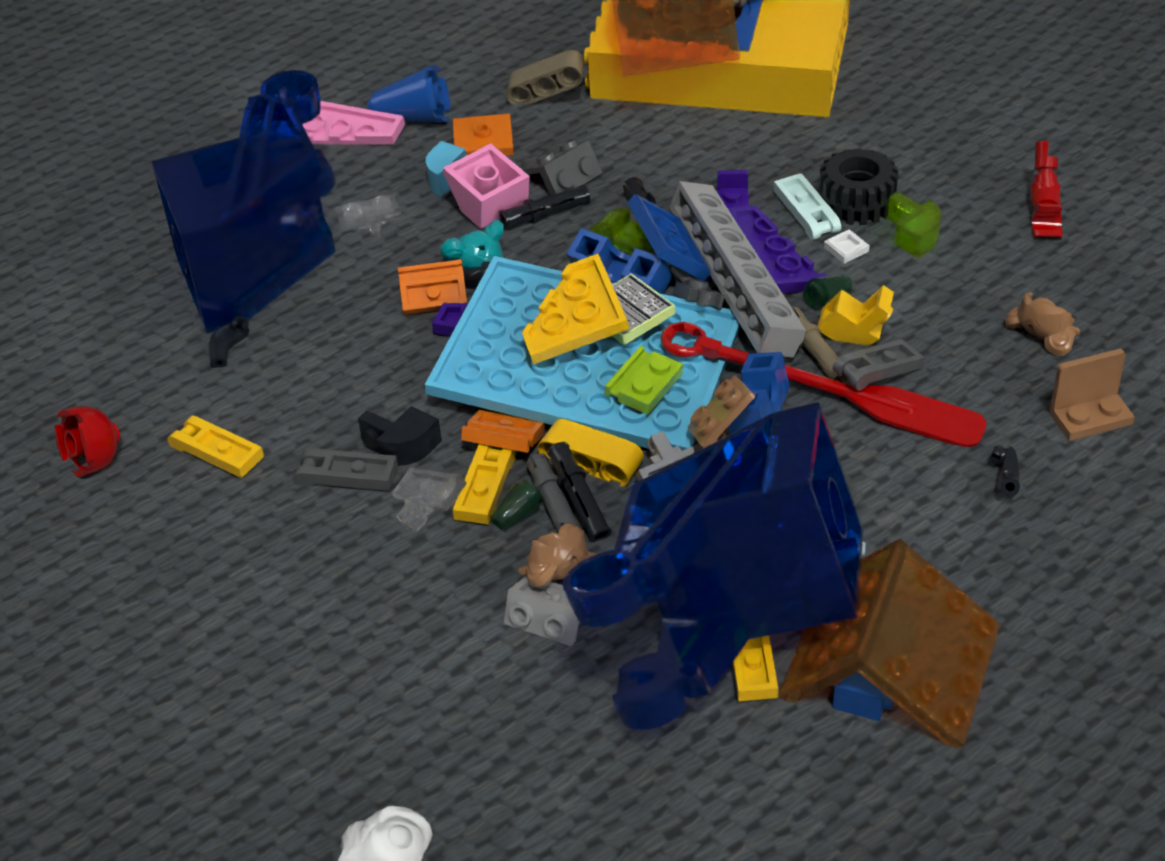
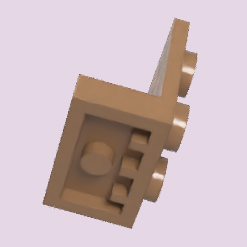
(1087, 396)
(711, 421)

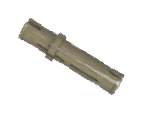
(818, 348)

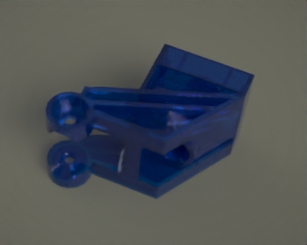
(251, 207)
(732, 551)

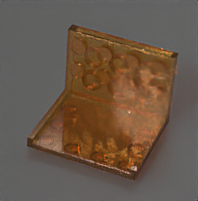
(674, 34)
(910, 639)

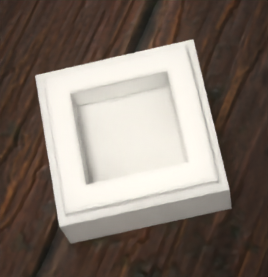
(846, 246)

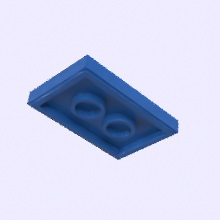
(669, 237)

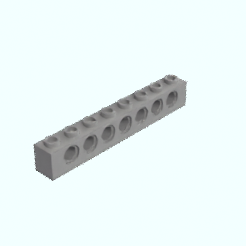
(738, 270)

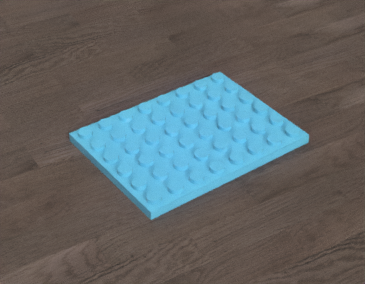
(492, 368)

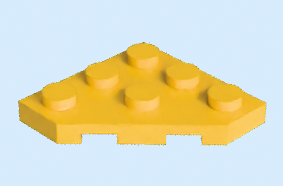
(575, 312)

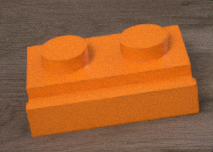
(430, 285)
(502, 431)

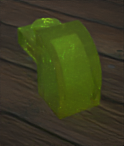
(915, 224)
(621, 231)

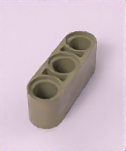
(557, 74)

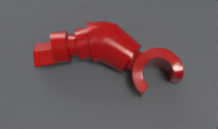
(1046, 195)

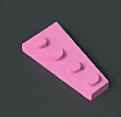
(353, 126)

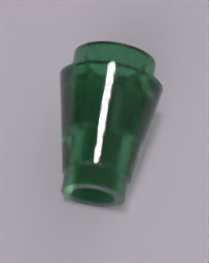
(824, 289)
(517, 505)

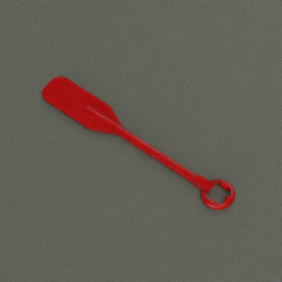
(883, 403)

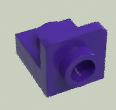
(733, 187)

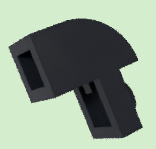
(408, 438)

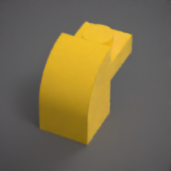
(856, 322)

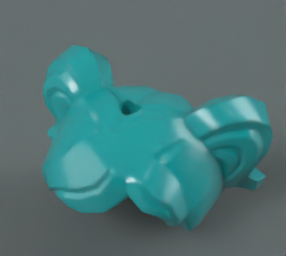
(468, 246)

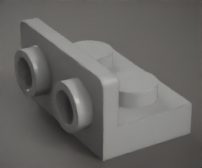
(541, 611)

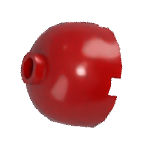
(88, 433)

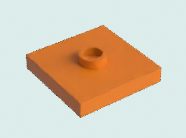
(480, 131)

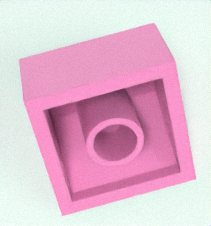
(486, 184)

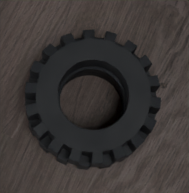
(858, 184)

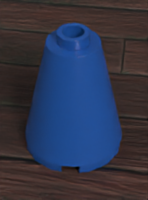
(417, 97)

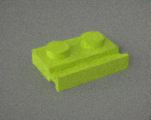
(644, 380)

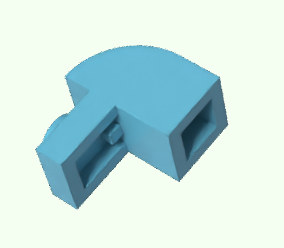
(436, 160)

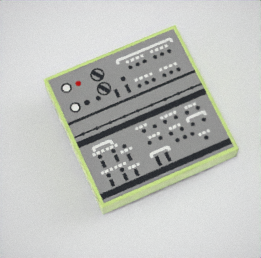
(641, 306)

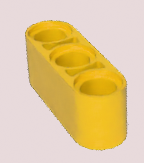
(596, 451)

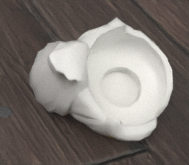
(387, 836)

